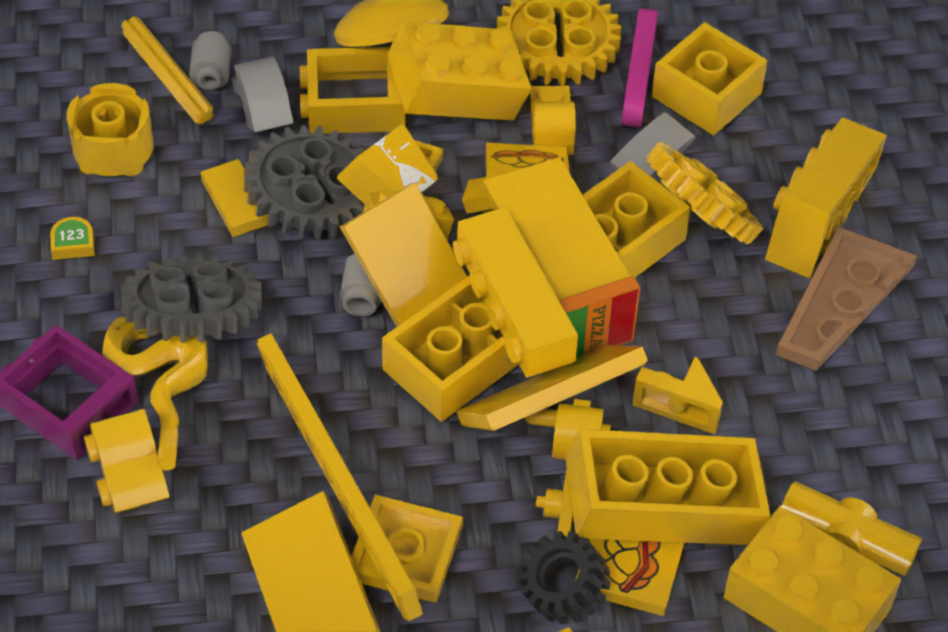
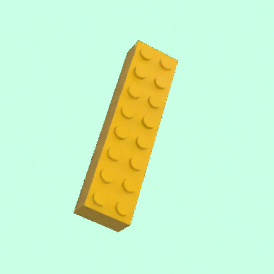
(450, 347)

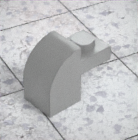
(262, 94)

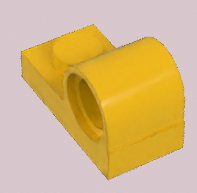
(552, 117)

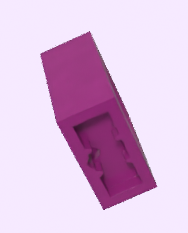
(114, 397)

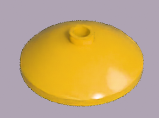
(380, 20)

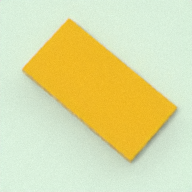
(557, 227)
(551, 387)
(308, 571)

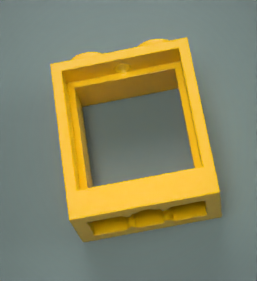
(350, 114)

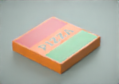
(604, 314)

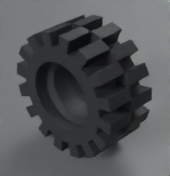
(576, 597)

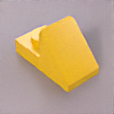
(686, 401)

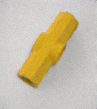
(856, 526)

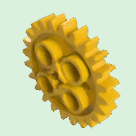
(587, 36)
(704, 193)

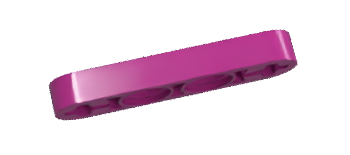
(639, 68)

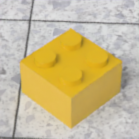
(709, 78)

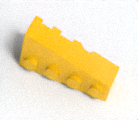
(822, 195)

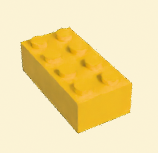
(666, 487)

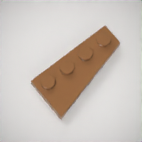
(840, 296)

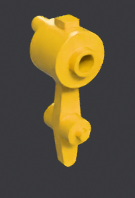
(567, 422)

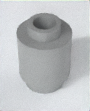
(210, 60)
(357, 291)

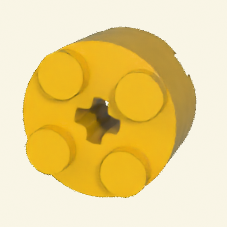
(110, 130)

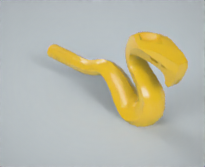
(189, 371)

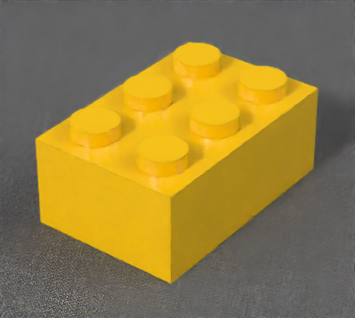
(458, 71)
(808, 580)

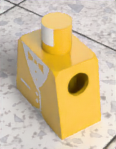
(389, 165)

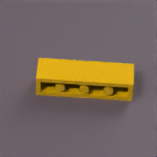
(515, 292)

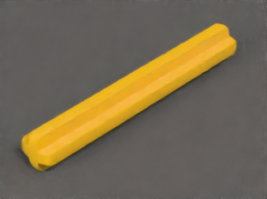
(167, 70)

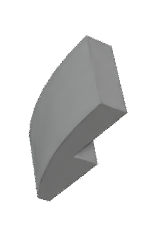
(661, 129)

